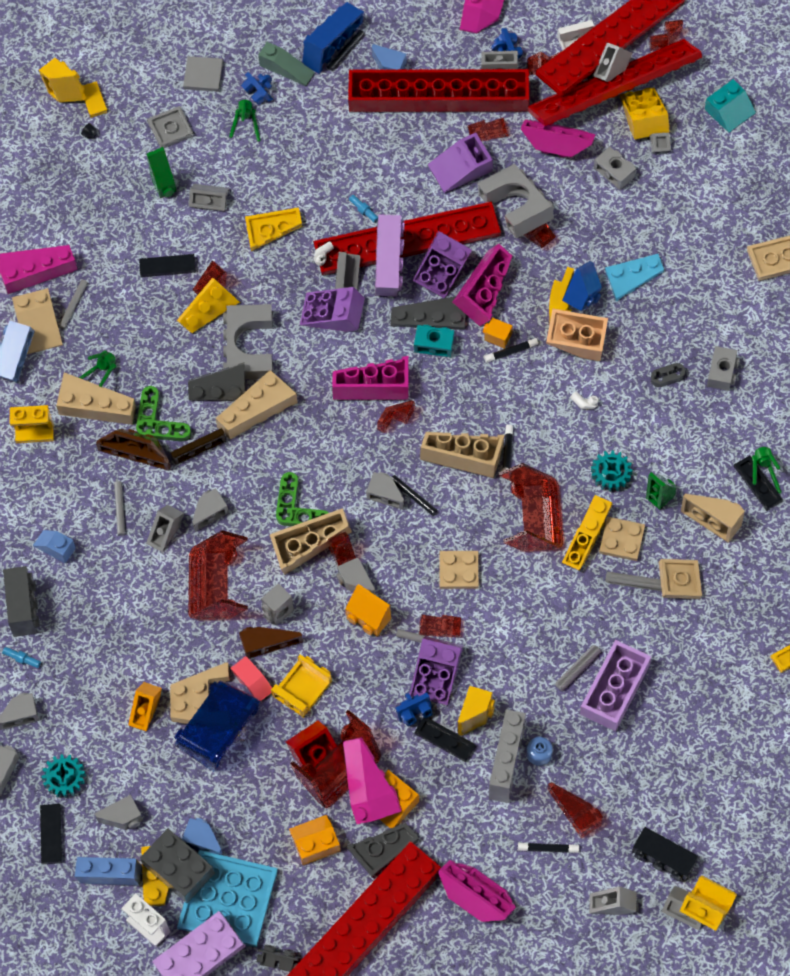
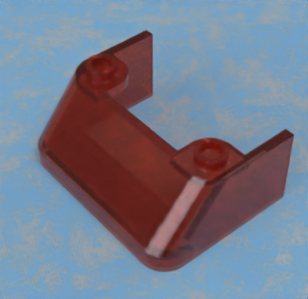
(540, 509)
(209, 577)
(329, 777)

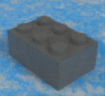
(21, 601)
(177, 865)

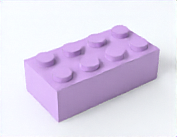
(388, 254)
(615, 685)
(201, 949)

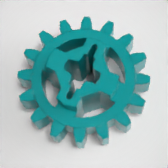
(611, 478)
(71, 775)

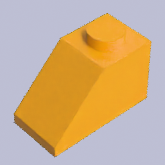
(144, 705)

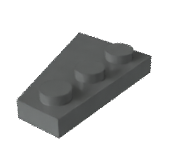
(221, 385)
(379, 851)

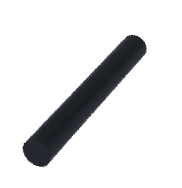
(346, 50)
(413, 495)

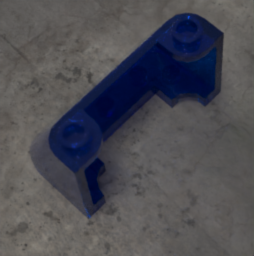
(216, 724)

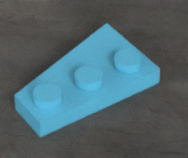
(631, 274)

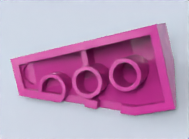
(368, 790)

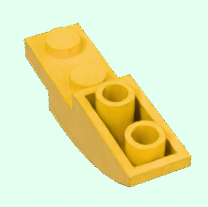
(558, 291)
(587, 533)

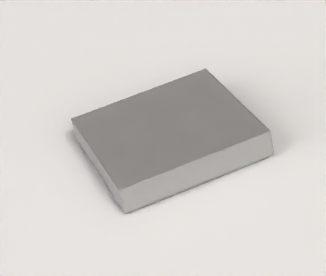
(203, 74)
(170, 127)

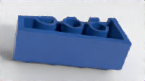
(331, 36)

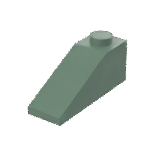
(284, 64)

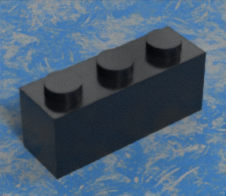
(664, 854)

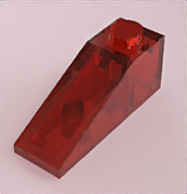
(578, 811)

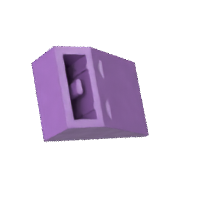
(461, 163)
(441, 264)
(333, 309)
(436, 669)

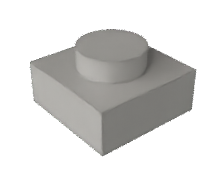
(660, 142)

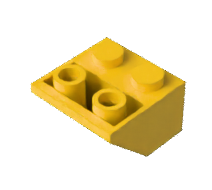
(62, 82)

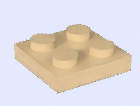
(622, 538)
(459, 570)
(680, 579)

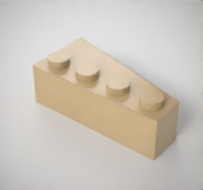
(89, 401)
(257, 404)
(463, 452)
(307, 539)

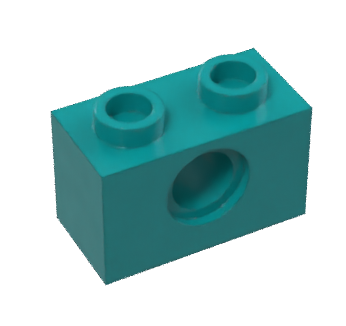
(442, 347)

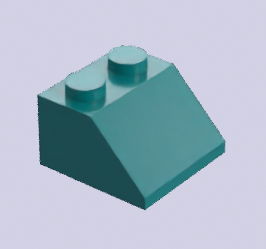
(730, 106)

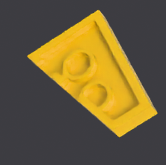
(271, 226)
(206, 306)
(154, 890)

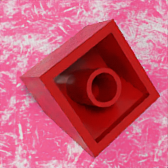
(311, 744)

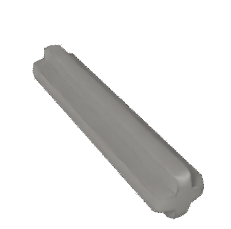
(633, 581)
(578, 667)

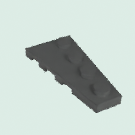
(435, 313)

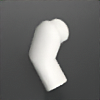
(320, 253)
(590, 403)

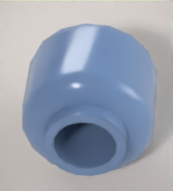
(539, 751)

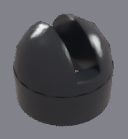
(89, 131)

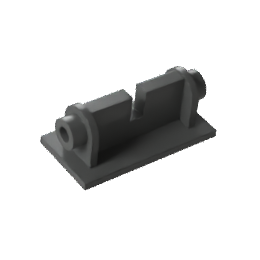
(271, 955)

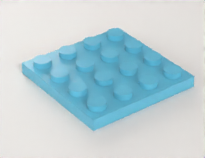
(238, 891)

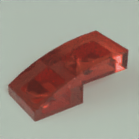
(490, 130)
(440, 626)

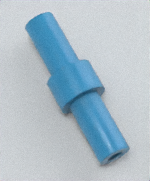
(363, 208)
(21, 657)

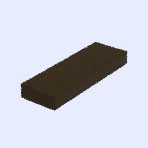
(198, 446)

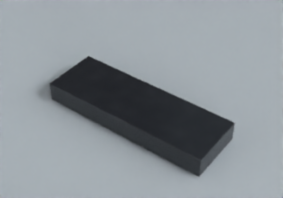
(167, 265)
(763, 489)
(445, 739)
(51, 834)

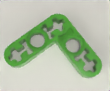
(151, 421)
(293, 512)

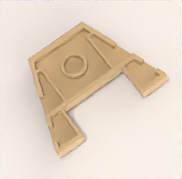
(190, 693)

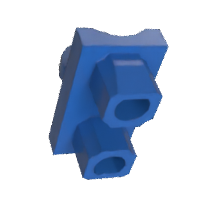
(506, 42)
(251, 83)
(413, 706)

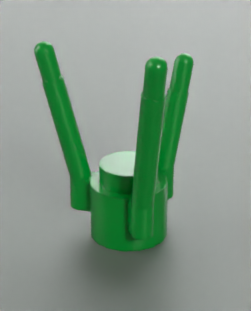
(245, 111)
(105, 361)
(763, 457)

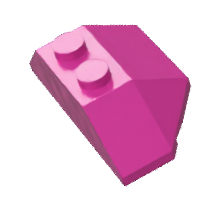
(480, 14)
(556, 138)
(475, 892)

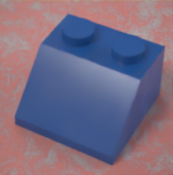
(584, 287)

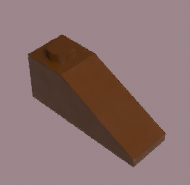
(264, 640)

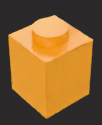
(497, 332)

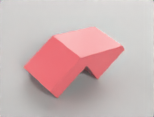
(252, 678)

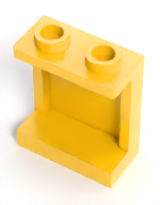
(32, 424)
(302, 685)
(708, 903)

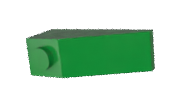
(161, 173)
(659, 490)

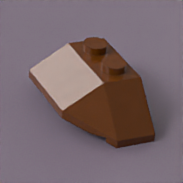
(135, 447)

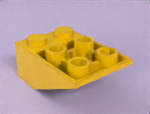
(645, 113)

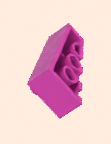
(35, 266)
(482, 287)
(373, 382)

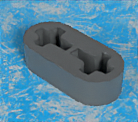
(667, 372)

